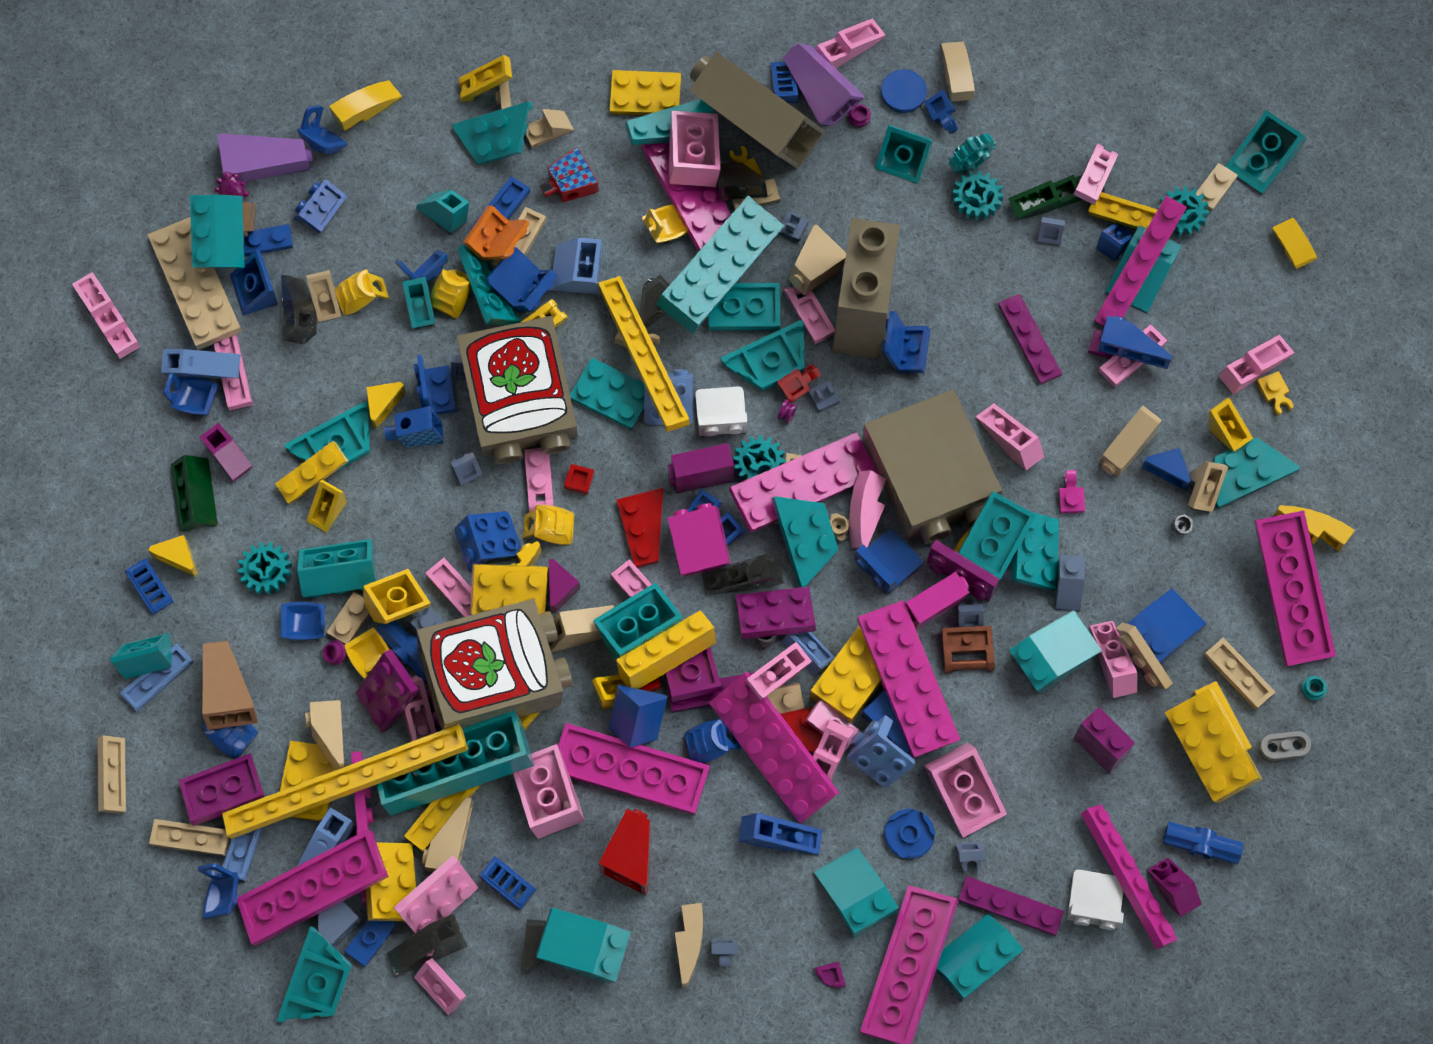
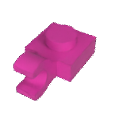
(1071, 498)

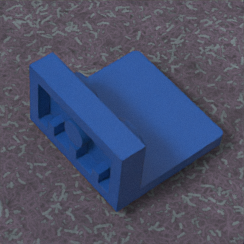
(435, 387)

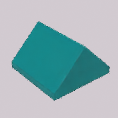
(904, 154)
(143, 656)

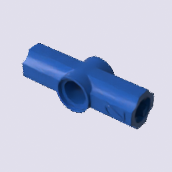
(403, 646)
(1203, 842)

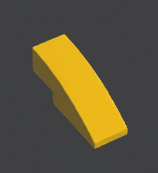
(364, 104)
(1322, 526)

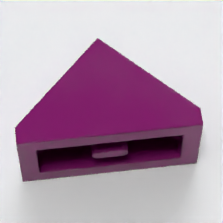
(561, 585)

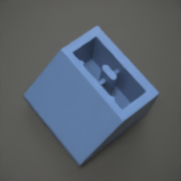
(578, 266)

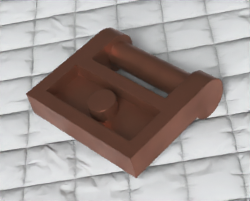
(967, 640)

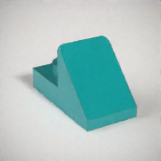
(418, 302)

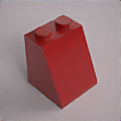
(629, 852)

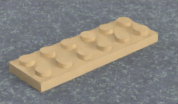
(195, 290)

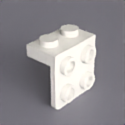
(721, 411)
(1095, 900)

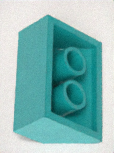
(217, 231)
(336, 568)
(637, 620)
(977, 956)

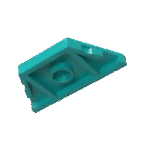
(495, 133)
(769, 357)
(348, 430)
(1251, 469)
(806, 535)
(316, 980)

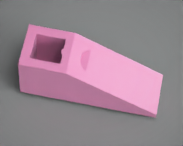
(1115, 660)

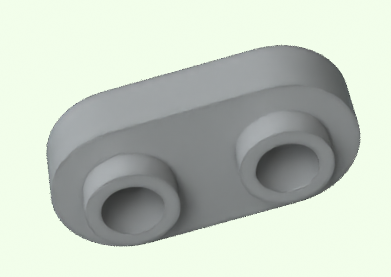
(1284, 747)

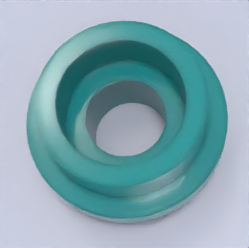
(1314, 680)

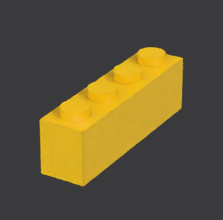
(666, 651)

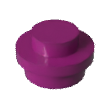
(859, 115)
(334, 652)

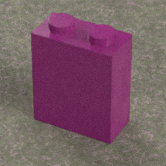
(701, 468)
(1104, 740)

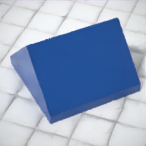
(253, 285)
(637, 715)

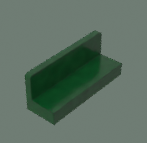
(193, 492)

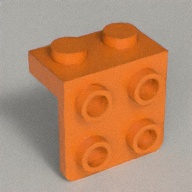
(494, 235)

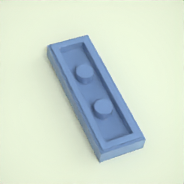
(150, 684)
(241, 853)

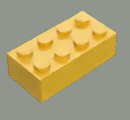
(848, 679)
(1213, 745)

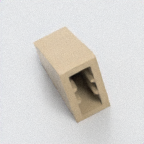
(817, 261)
(1130, 442)
(576, 627)

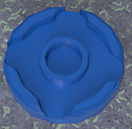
(903, 91)
(914, 839)

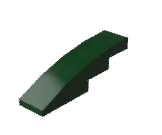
(1045, 197)

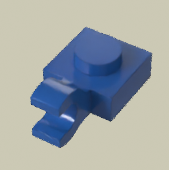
(940, 108)

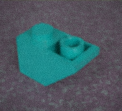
(446, 209)

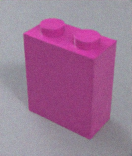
(699, 539)
(937, 600)

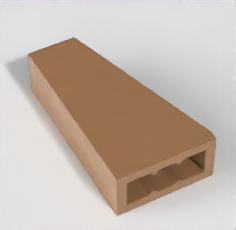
(224, 690)

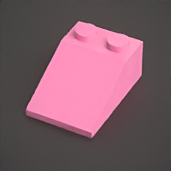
(694, 149)
(965, 789)
(548, 793)

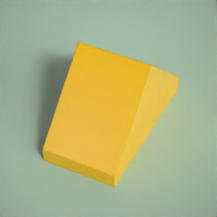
(383, 400)
(1228, 425)
(326, 506)
(175, 553)
(606, 689)

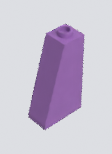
(822, 84)
(262, 156)

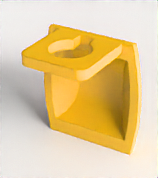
(664, 224)
(359, 291)
(450, 292)
(550, 524)
(365, 651)

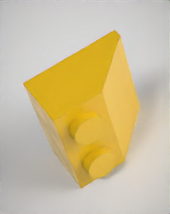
(394, 597)

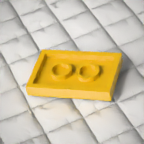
(643, 92)
(505, 585)
(303, 764)
(401, 881)

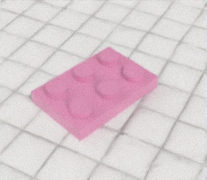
(436, 895)

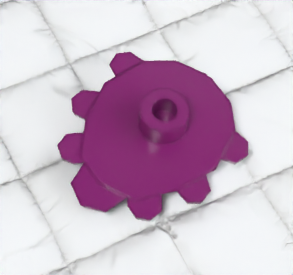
(231, 185)

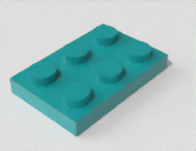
(748, 308)
(610, 394)
(996, 534)
(1037, 555)

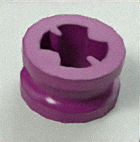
(787, 411)

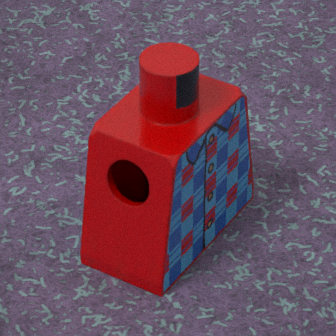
(570, 177)

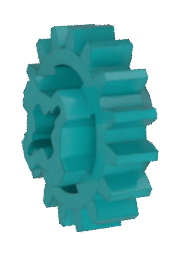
(972, 153)
(971, 202)
(1194, 212)
(750, 454)
(274, 567)

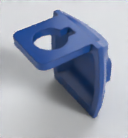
(317, 136)
(430, 268)
(190, 394)
(302, 620)
(231, 740)
(709, 741)
(221, 892)

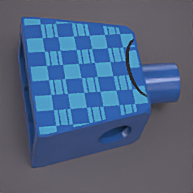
(416, 428)

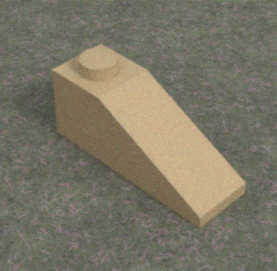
(326, 729)
(450, 838)

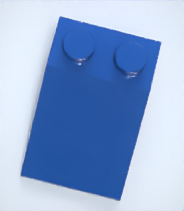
(1167, 624)

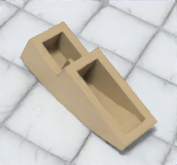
(957, 71)
(689, 941)

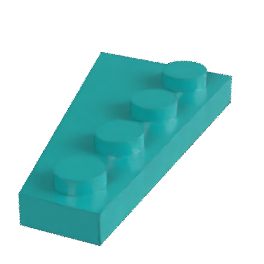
(656, 126)
(492, 305)

